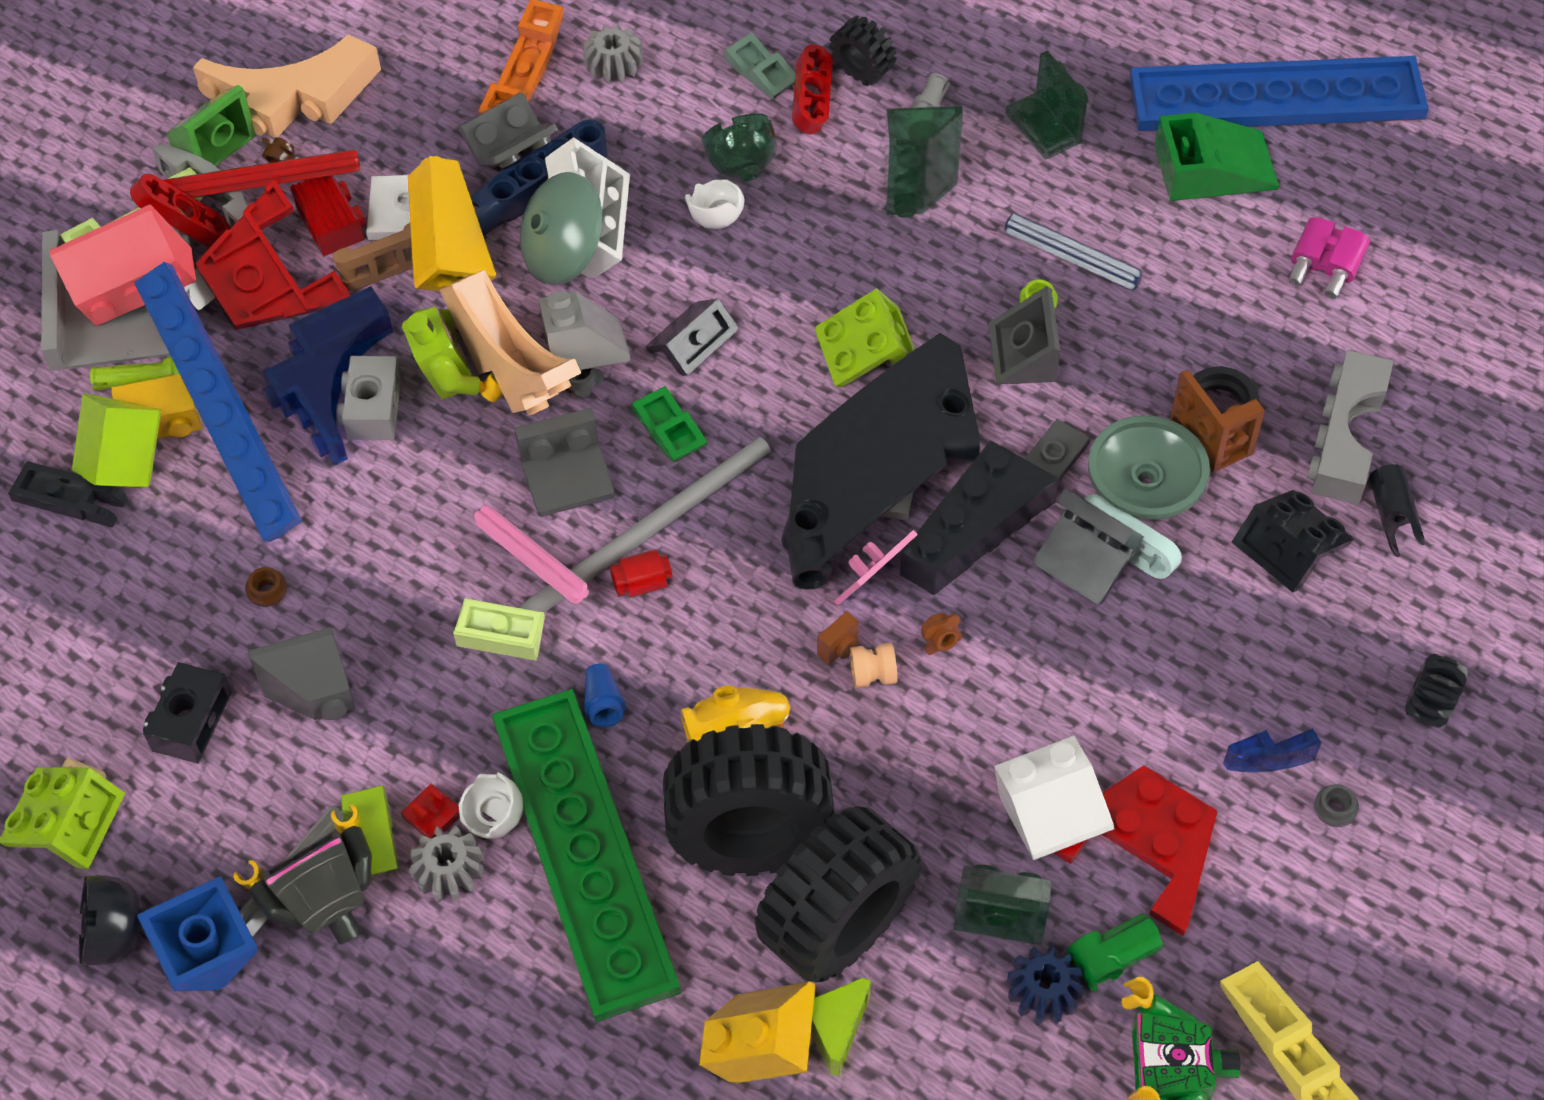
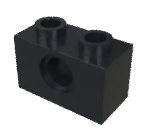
(187, 735)

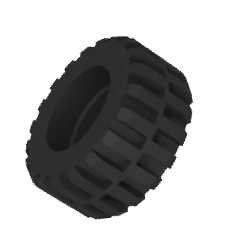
(745, 798)
(837, 893)

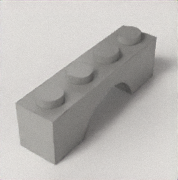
(1343, 462)

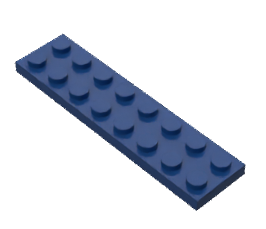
(1282, 91)

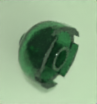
(741, 148)

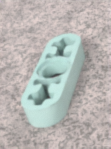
(1155, 543)

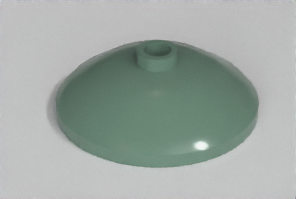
(561, 228)
(1150, 450)

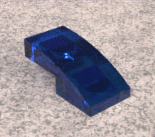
(1261, 754)

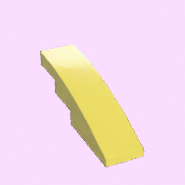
(1285, 1035)

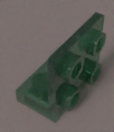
(1053, 114)

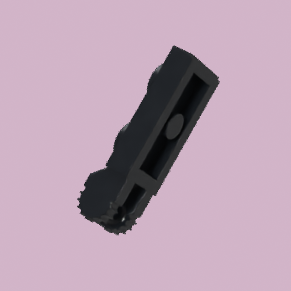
(65, 494)

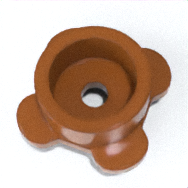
(941, 632)

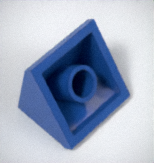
(199, 937)

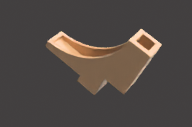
(314, 86)
(501, 345)

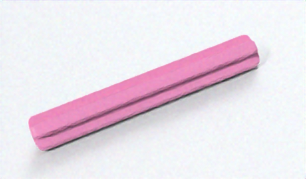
(531, 554)

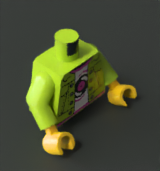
(442, 356)

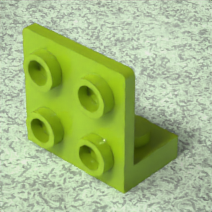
(863, 337)
(64, 812)

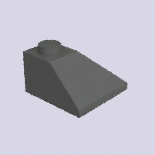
(305, 675)

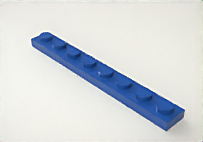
(218, 402)

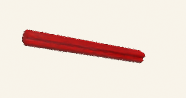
(262, 174)

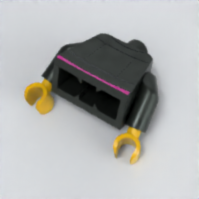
(317, 883)

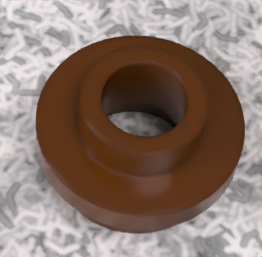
(261, 577)

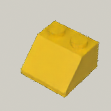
(760, 1034)

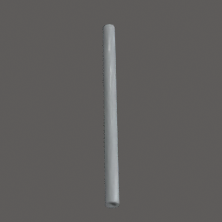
(655, 521)

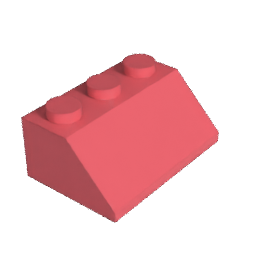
(108, 261)

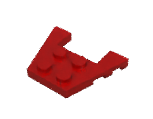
(251, 277)
(1163, 830)

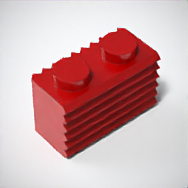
(328, 214)

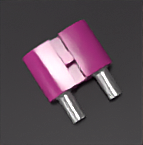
(1329, 250)

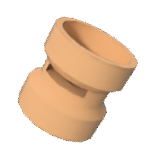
(873, 665)

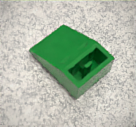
(1211, 157)

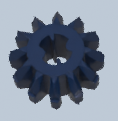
(1063, 988)

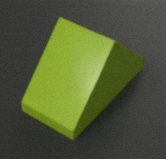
(837, 1019)

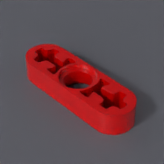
(803, 97)
(199, 220)

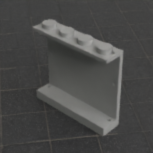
(75, 341)

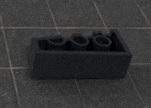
(979, 512)

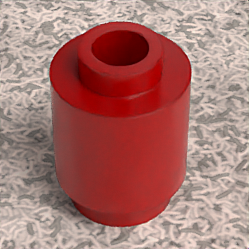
(641, 573)

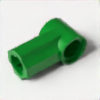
(1110, 953)

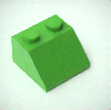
(216, 127)

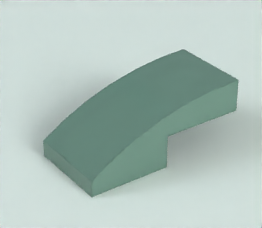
(761, 68)

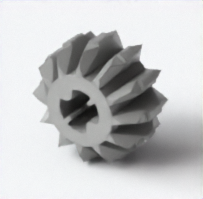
(612, 53)
(451, 877)

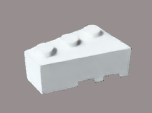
(612, 188)

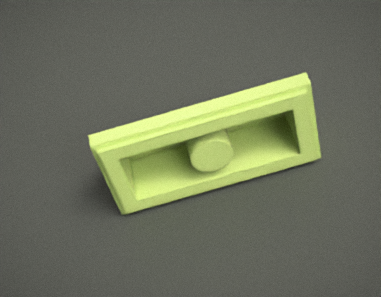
(499, 629)

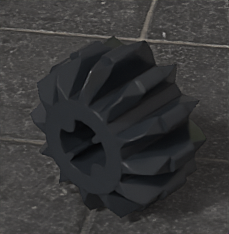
(1436, 690)

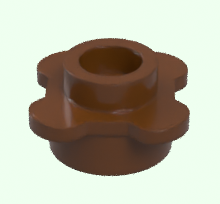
(277, 150)

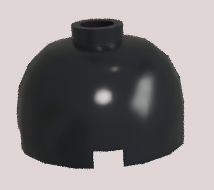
(108, 920)

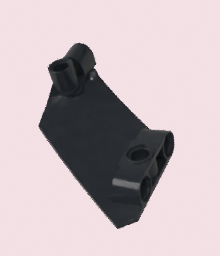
(877, 454)

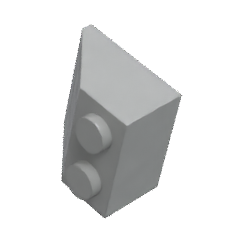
(582, 330)

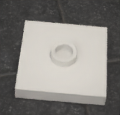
(387, 206)

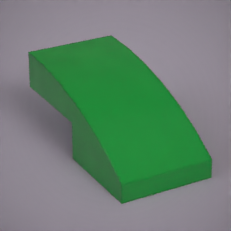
(668, 425)

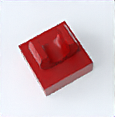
(431, 810)

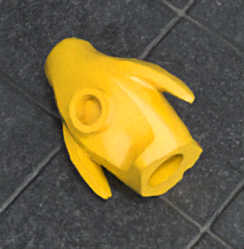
(735, 707)

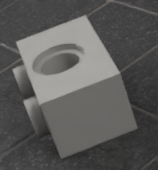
(370, 398)

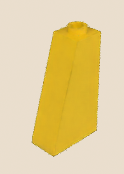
(444, 226)

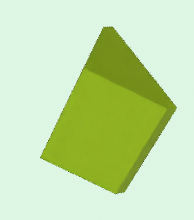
(115, 442)

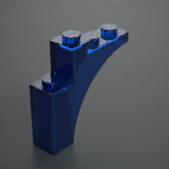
(321, 352)

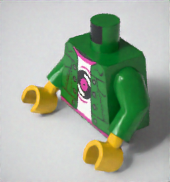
(1173, 1050)

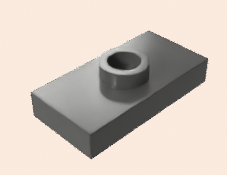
(1058, 449)

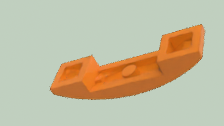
(530, 54)

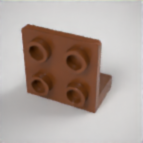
(1224, 436)

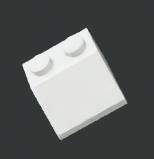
(1053, 797)

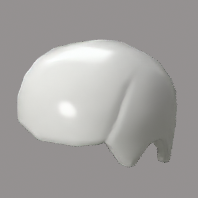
(717, 193)
(495, 797)

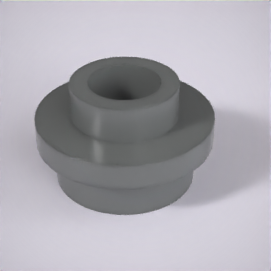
(1339, 794)

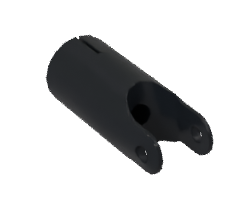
(1395, 503)

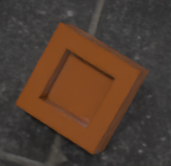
(838, 638)

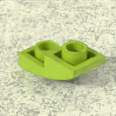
(376, 826)

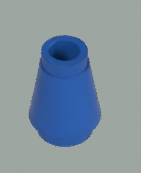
(602, 697)

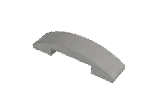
(174, 160)

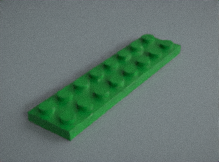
(586, 856)

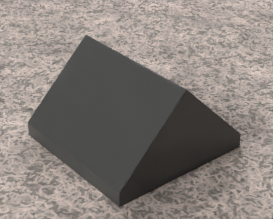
(1026, 341)

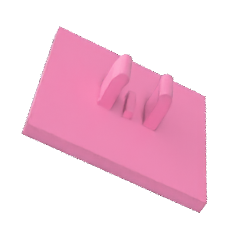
(879, 560)

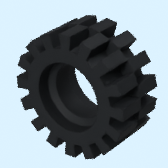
(863, 50)

